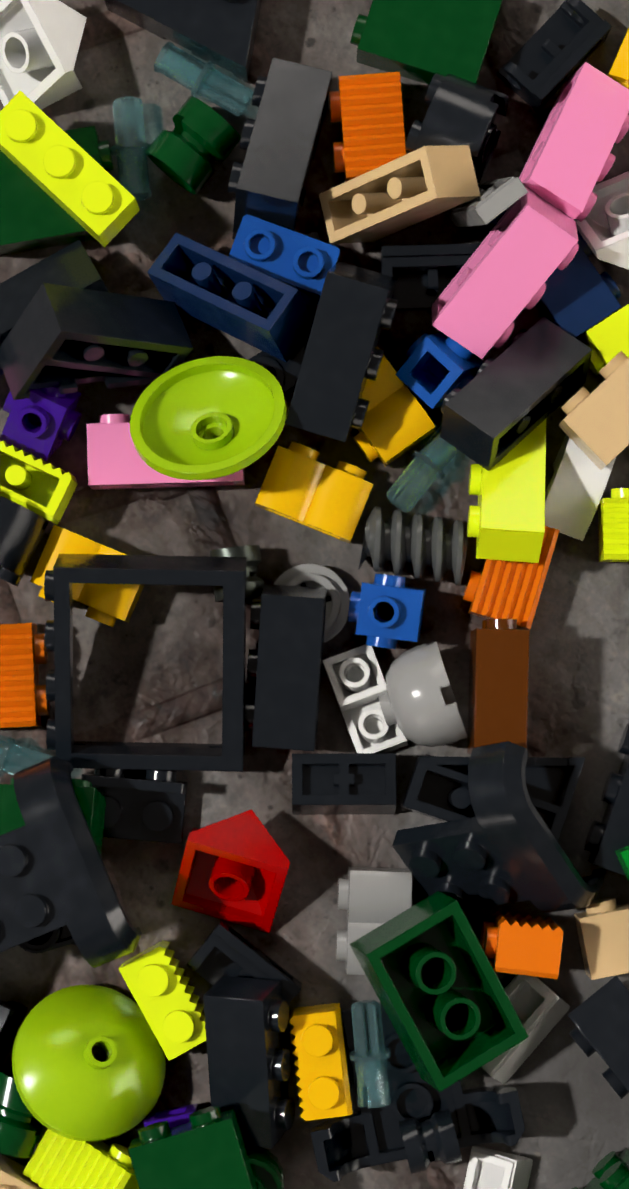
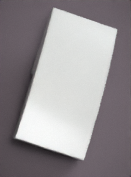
(574, 491)
(357, 685)

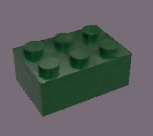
(439, 990)

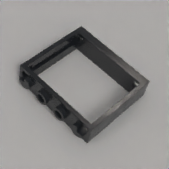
(149, 570)

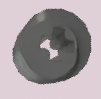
(414, 545)

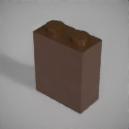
(498, 684)

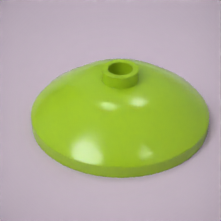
(208, 418)
(65, 1082)

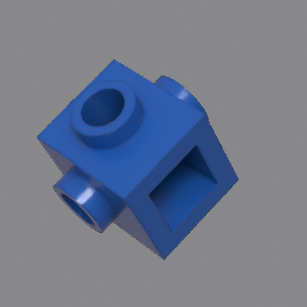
(429, 364)
(407, 606)

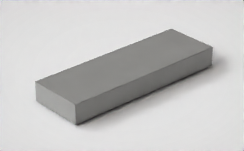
(493, 200)

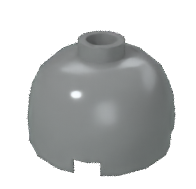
(422, 698)

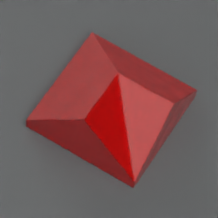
(232, 872)

